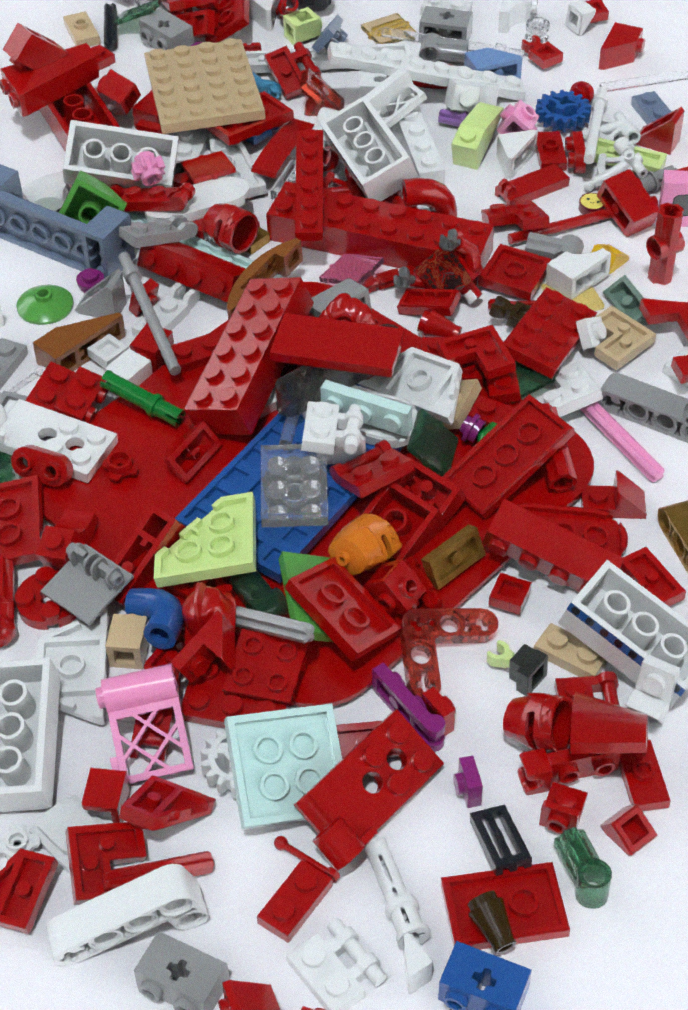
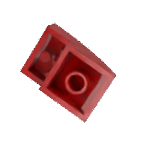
(416, 507)

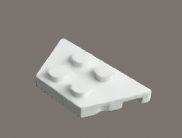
(425, 381)
(81, 662)

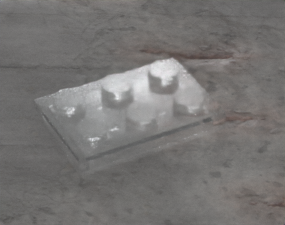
(293, 487)

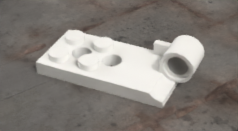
(28, 423)

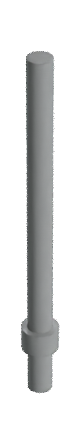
(133, 277)

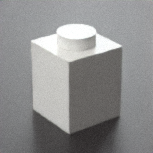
(131, 367)

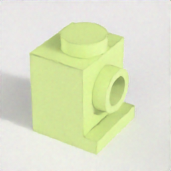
(301, 25)

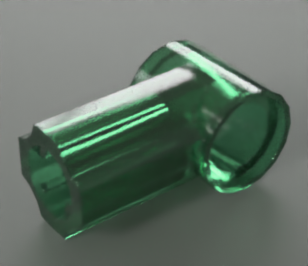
(258, 594)
(584, 867)

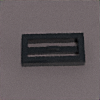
(508, 861)

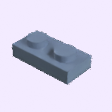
(649, 106)

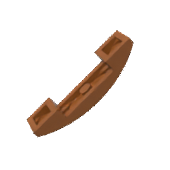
(280, 259)

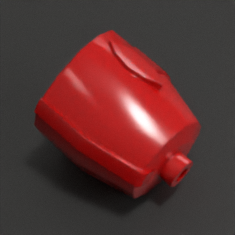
(231, 227)
(539, 721)

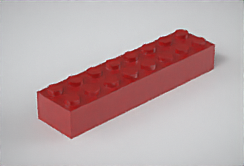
(376, 228)

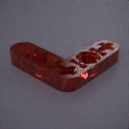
(426, 640)

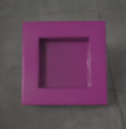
(468, 782)

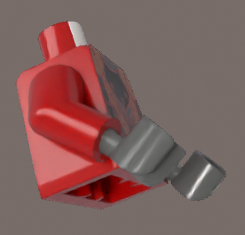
(449, 267)

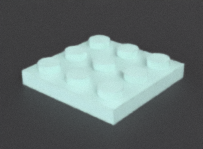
(279, 760)

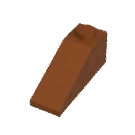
(69, 343)

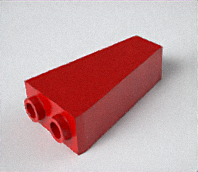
(37, 88)

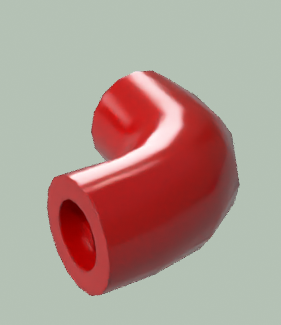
(430, 194)

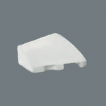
(47, 191)

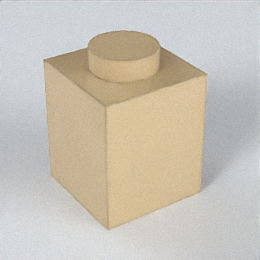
(126, 641)

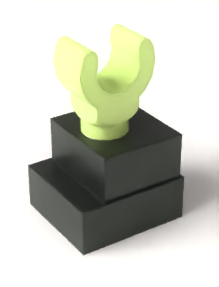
(525, 667)

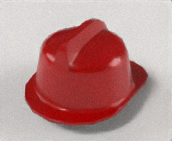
(202, 605)

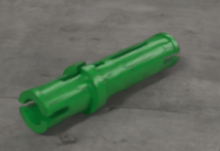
(153, 404)

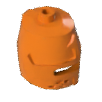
(361, 545)

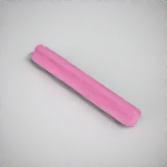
(624, 441)

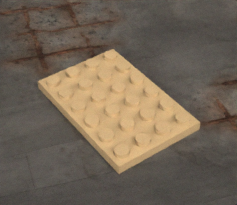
(203, 86)

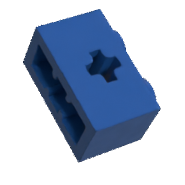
(473, 968)

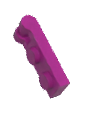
(394, 693)

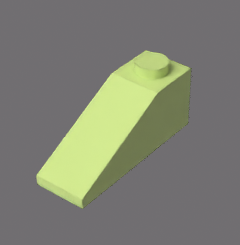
(475, 135)

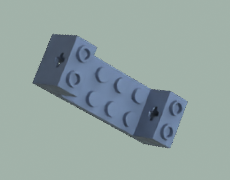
(59, 236)

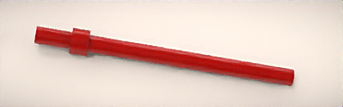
(563, 225)

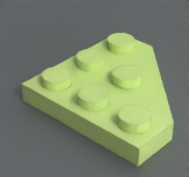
(212, 546)

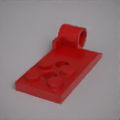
(343, 809)

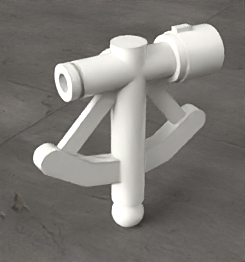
(620, 126)
(626, 161)

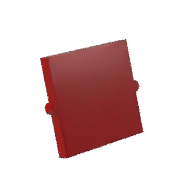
(208, 167)

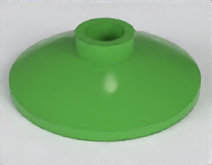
(45, 304)

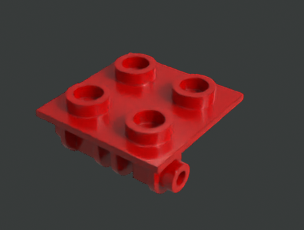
(266, 667)

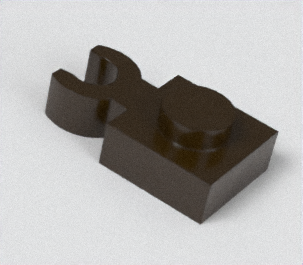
(504, 309)

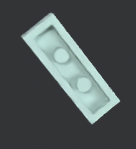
(375, 409)

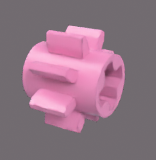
(148, 168)

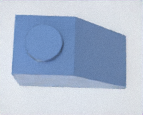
(495, 61)

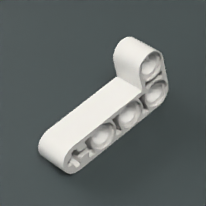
(126, 912)

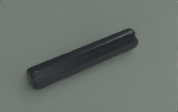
(110, 28)

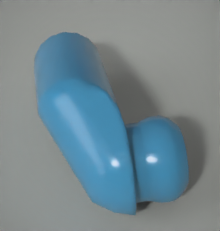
(268, 86)

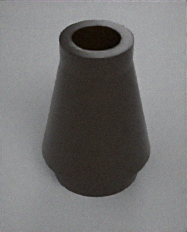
(491, 918)

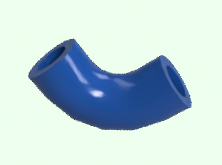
(163, 615)

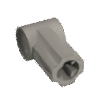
(443, 49)
(553, 247)

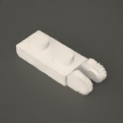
(170, 308)

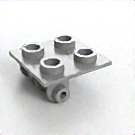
(86, 582)

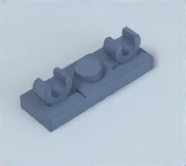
(331, 33)

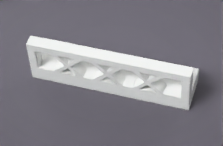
(390, 96)

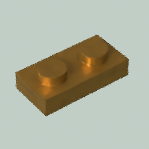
(453, 556)

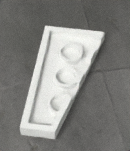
(243, 163)

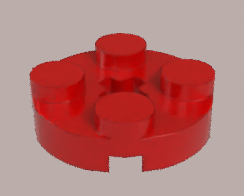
(31, 606)

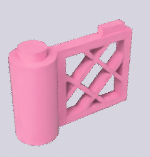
(137, 695)

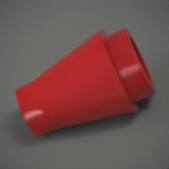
(435, 325)

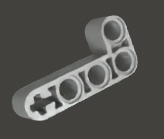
(646, 405)

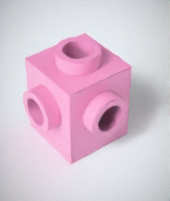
(517, 118)

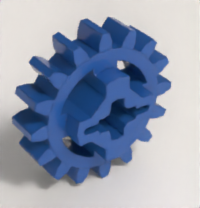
(563, 110)

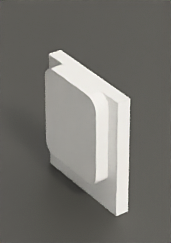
(54, 822)

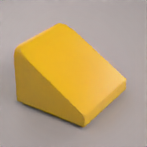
(618, 257)

